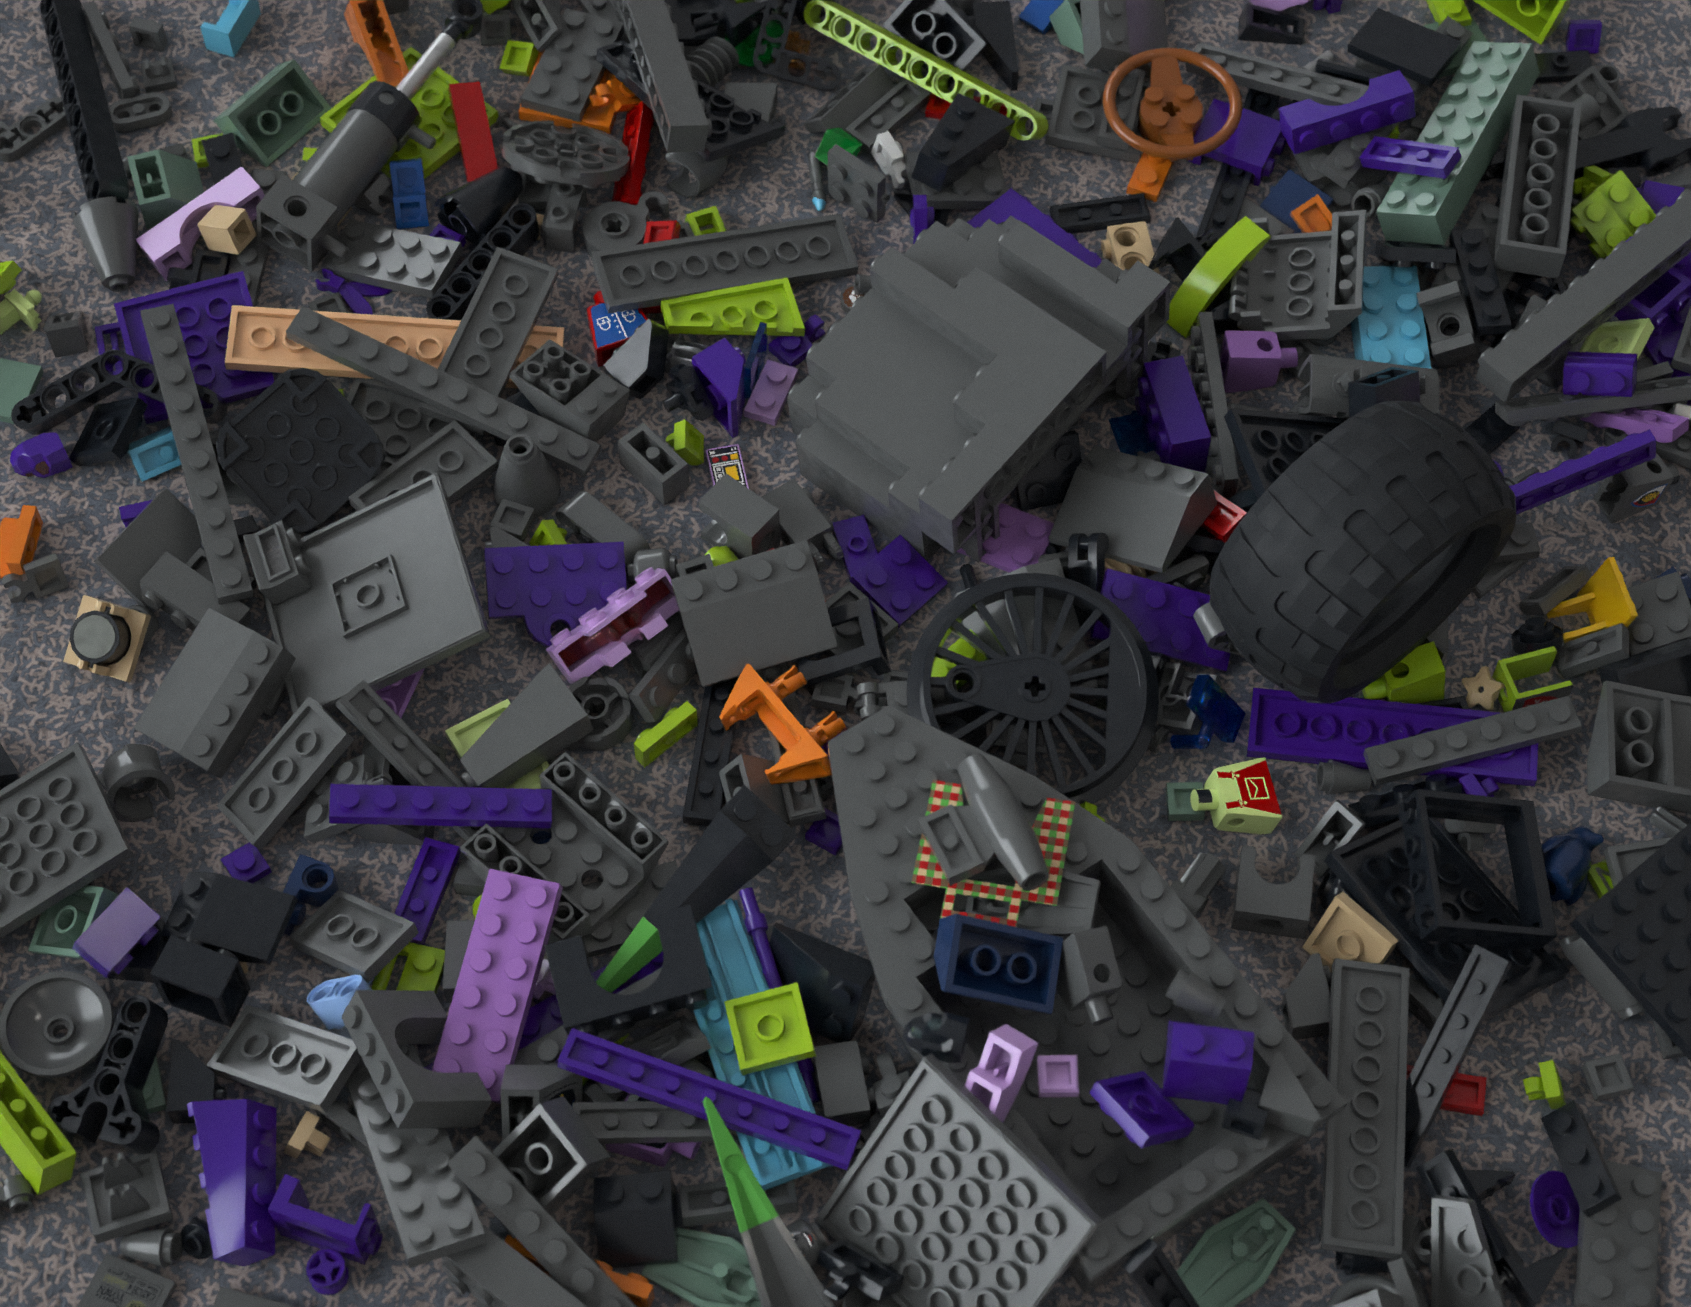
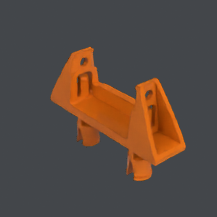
(804, 752)

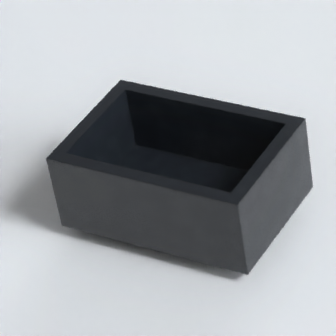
(1660, 669)

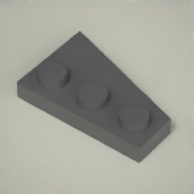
(1461, 1257)

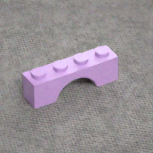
(173, 239)

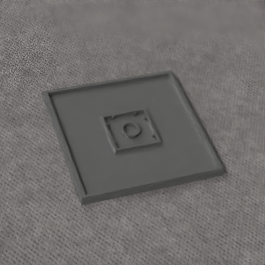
(382, 598)

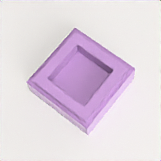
(1057, 1076)

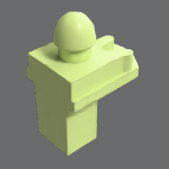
(18, 307)

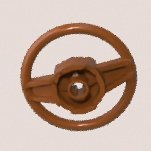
(1169, 108)

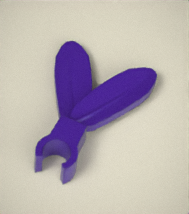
(351, 292)

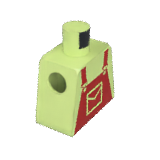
(1240, 798)

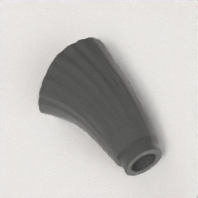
(647, 652)

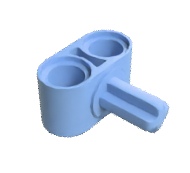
(332, 998)

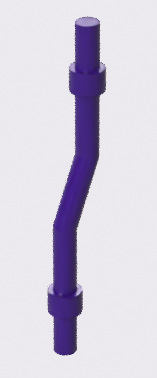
(756, 927)

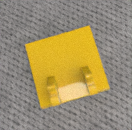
(1603, 599)

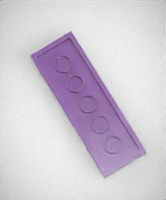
(498, 977)

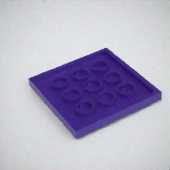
(204, 322)

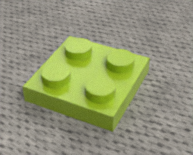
(769, 1028)

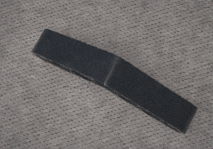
(105, 384)

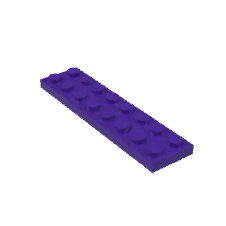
(1340, 731)

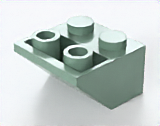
(163, 184)

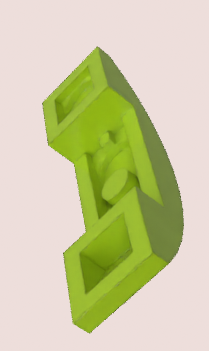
(1214, 272)

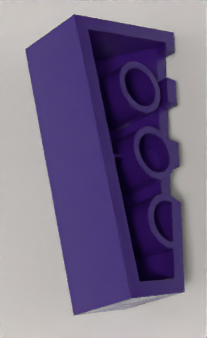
(238, 1176)

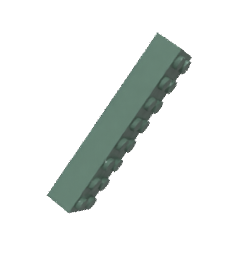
(1468, 116)

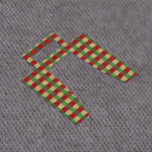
(1052, 831)

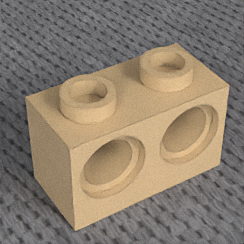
(1127, 245)

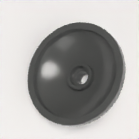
(49, 1005)

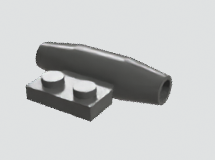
(991, 826)

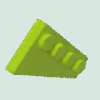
(736, 311)

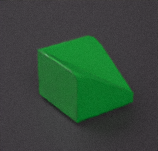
(839, 137)

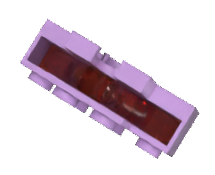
(606, 633)

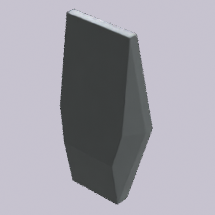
(1072, 914)

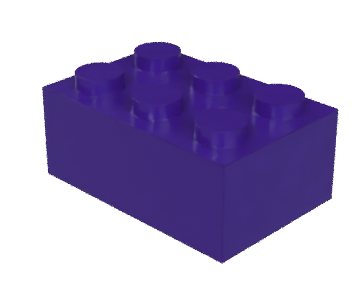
(1173, 414)

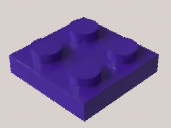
(899, 580)
(1141, 1109)

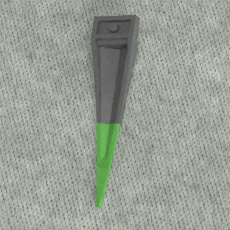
(774, 1258)

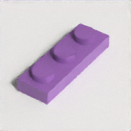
(1663, 425)

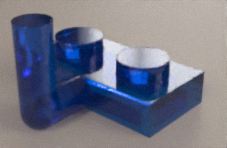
(1216, 711)

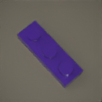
(1410, 157)
(427, 885)

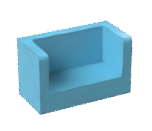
(232, 27)

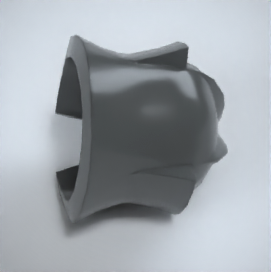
(130, 766)

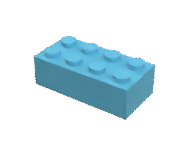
(1391, 318)

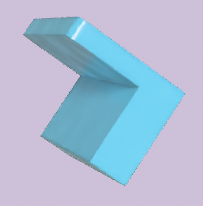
(154, 454)

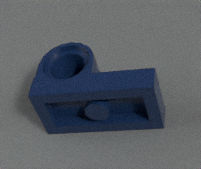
(300, 883)

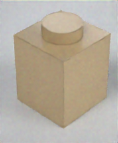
(227, 229)

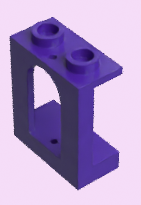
(291, 1212)

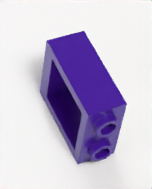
(1676, 300)

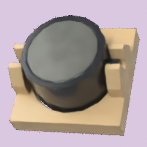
(104, 638)

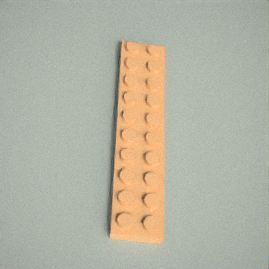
(260, 340)

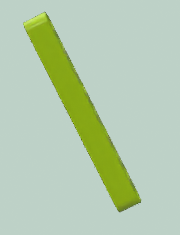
(912, 62)

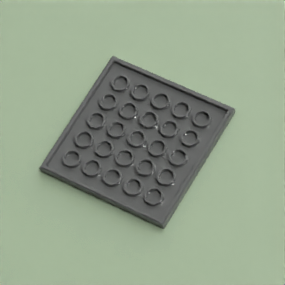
(957, 1202)

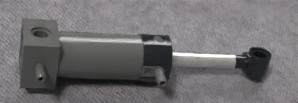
(304, 212)

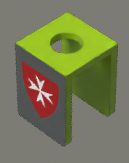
(1524, 666)

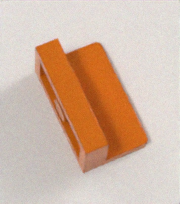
(19, 540)

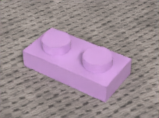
(771, 392)

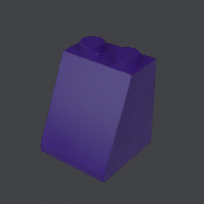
(1207, 1062)

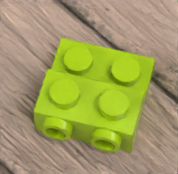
(1610, 214)

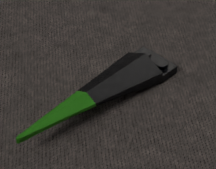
(727, 856)

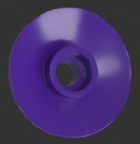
(1555, 1209)

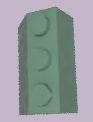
(274, 113)

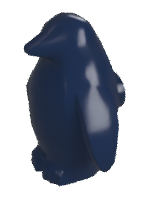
(1568, 862)

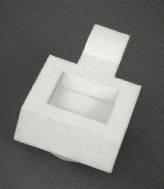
(889, 158)

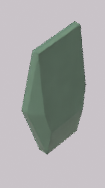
(1236, 1256)
(708, 1272)

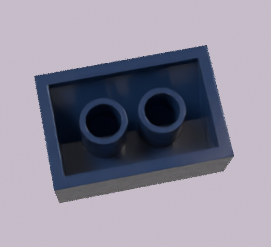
(997, 962)

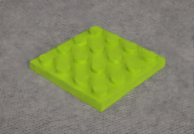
(435, 114)

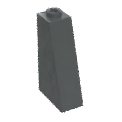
(527, 733)

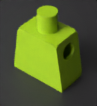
(1412, 680)

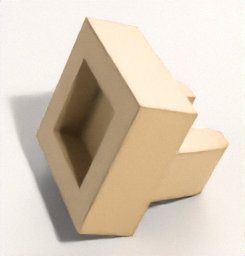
(307, 1137)

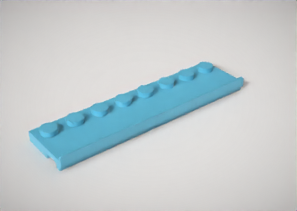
(735, 974)

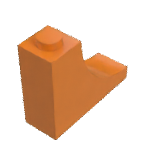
(376, 36)

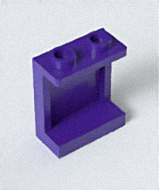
(1249, 147)

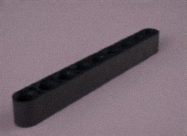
(84, 100)

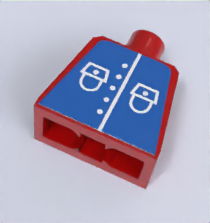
(610, 329)

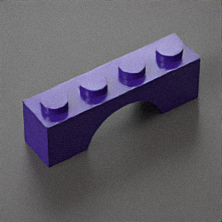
(1313, 125)

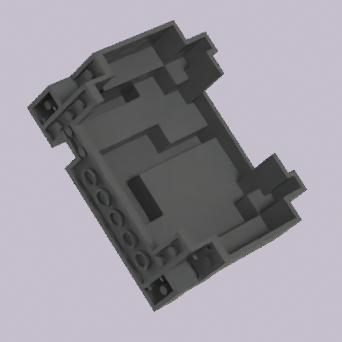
(965, 376)

